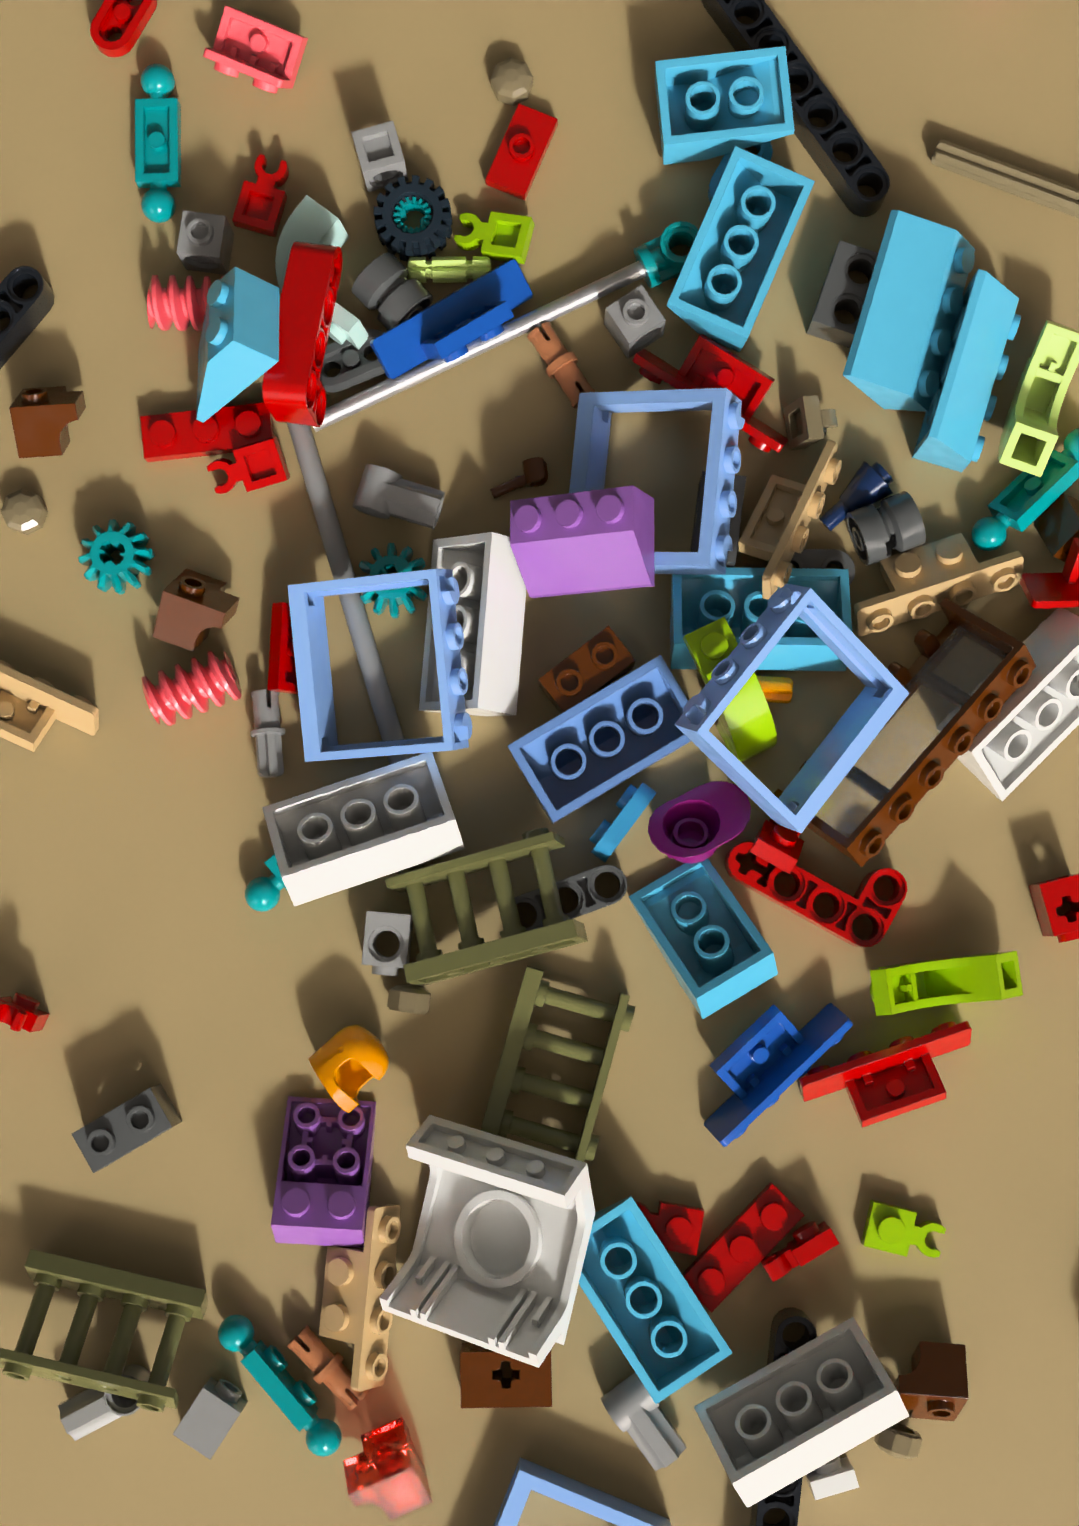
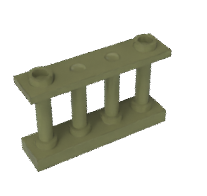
(515, 940)
(525, 1036)
(93, 1284)

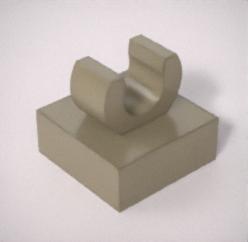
(806, 422)

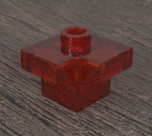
(388, 1471)

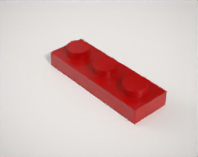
(182, 436)
(741, 1246)

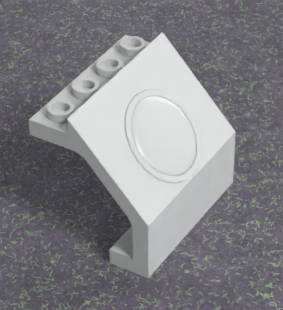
(494, 1241)

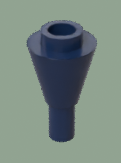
(865, 488)

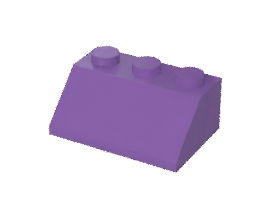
(584, 541)

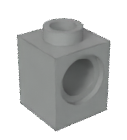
(379, 155)
(205, 242)
(634, 321)
(376, 924)
(211, 1416)

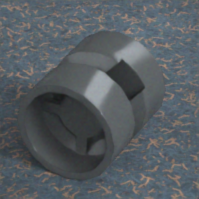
(386, 288)
(890, 526)

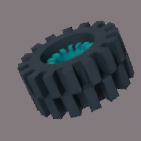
(407, 197)

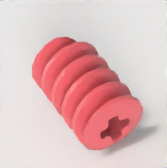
(177, 304)
(191, 688)

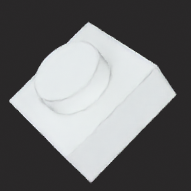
(832, 1478)

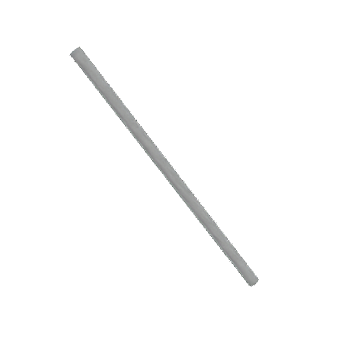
(342, 569)

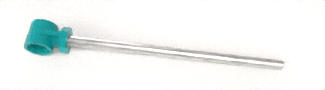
(653, 263)

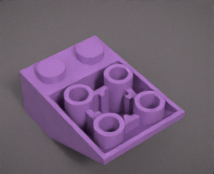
(324, 1173)

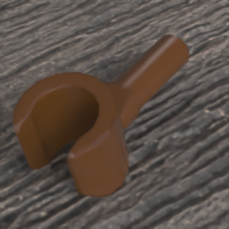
(534, 475)

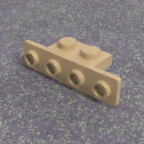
(782, 519)
(927, 576)
(34, 704)
(352, 1293)

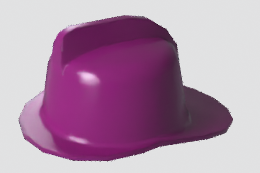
(699, 821)

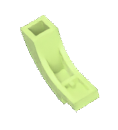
(1037, 401)

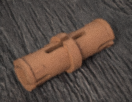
(559, 362)
(326, 1366)

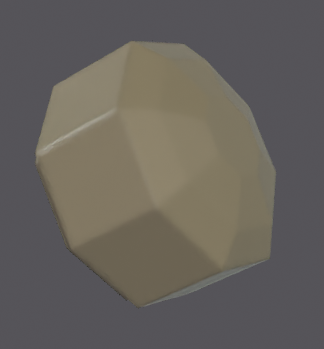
(512, 81)
(24, 511)
(409, 999)
(899, 1441)

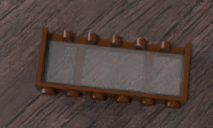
(951, 697)

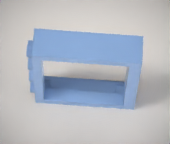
(722, 464)
(314, 668)
(843, 743)
(534, 1477)

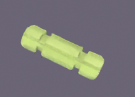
(448, 269)

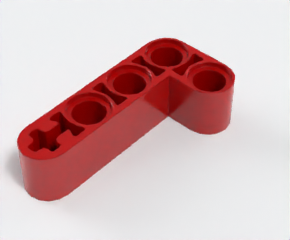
(305, 316)
(809, 886)

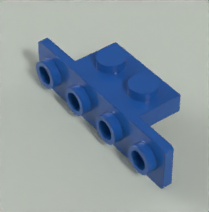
(454, 321)
(767, 1062)

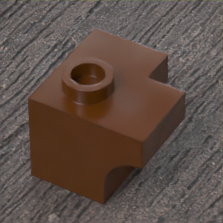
(42, 420)
(191, 608)
(937, 1381)

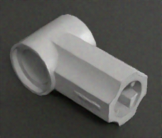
(386, 494)
(96, 1408)
(645, 1422)

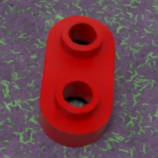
(122, 18)

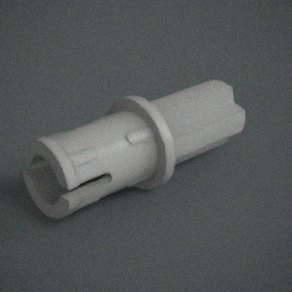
(267, 733)

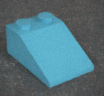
(722, 103)
(236, 338)
(704, 936)

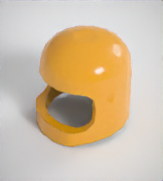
(349, 1063)

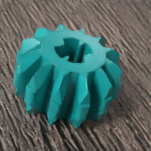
(131, 548)
(387, 565)

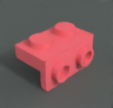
(256, 49)

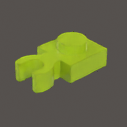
(501, 238)
(894, 1229)

